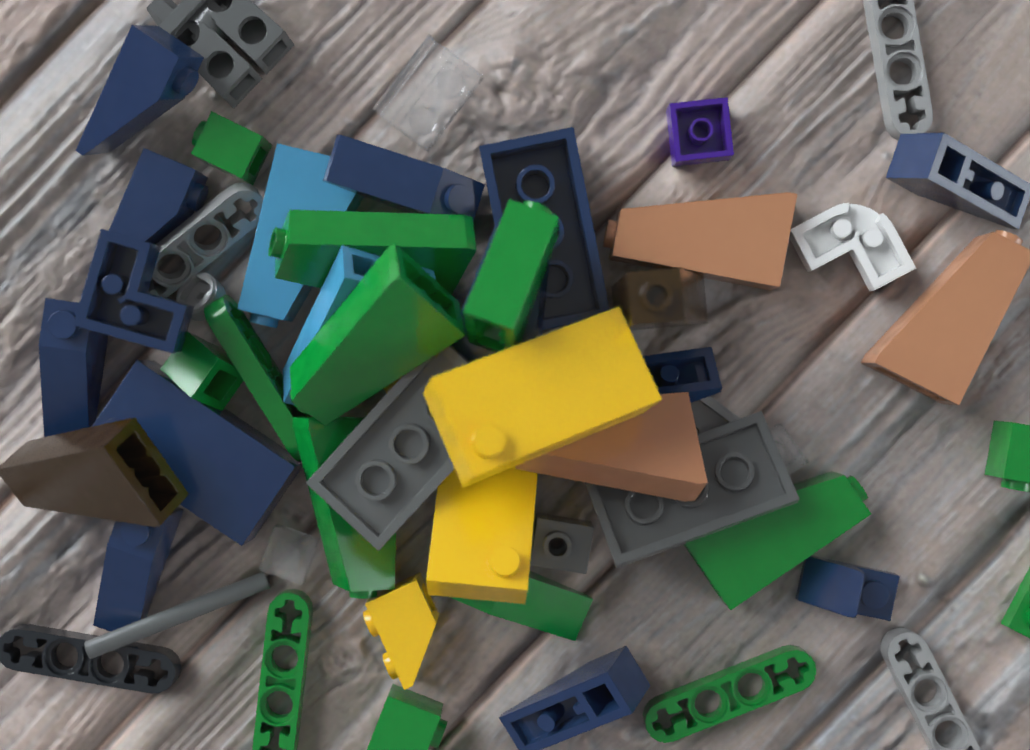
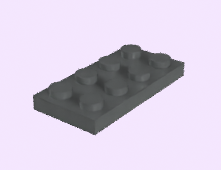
(390, 457)
(743, 483)

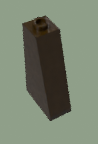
(661, 298)
(96, 473)

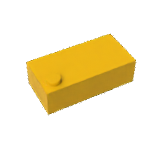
(540, 395)
(483, 537)

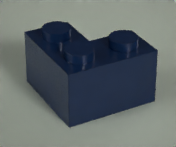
(118, 298)

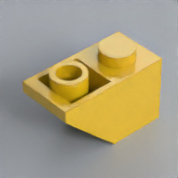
(405, 624)

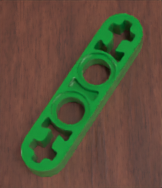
(254, 367)
(279, 679)
(731, 701)

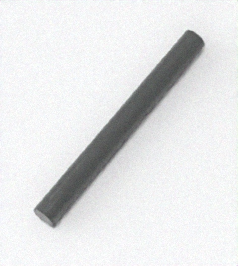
(177, 615)

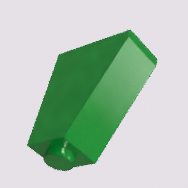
(511, 276)

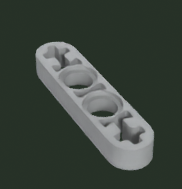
(905, 50)
(199, 256)
(942, 706)

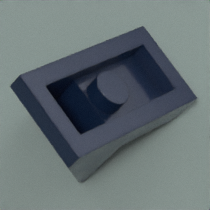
(847, 588)

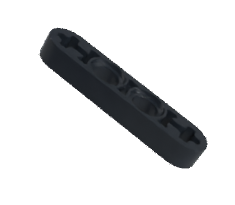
(87, 669)

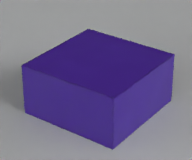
(699, 131)

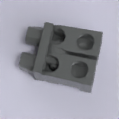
(207, 27)

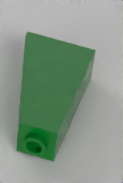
(312, 239)
(375, 337)
(765, 548)
(350, 557)

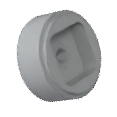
(200, 292)

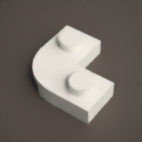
(862, 233)

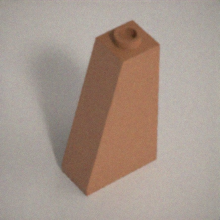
(717, 239)
(953, 321)
(644, 454)

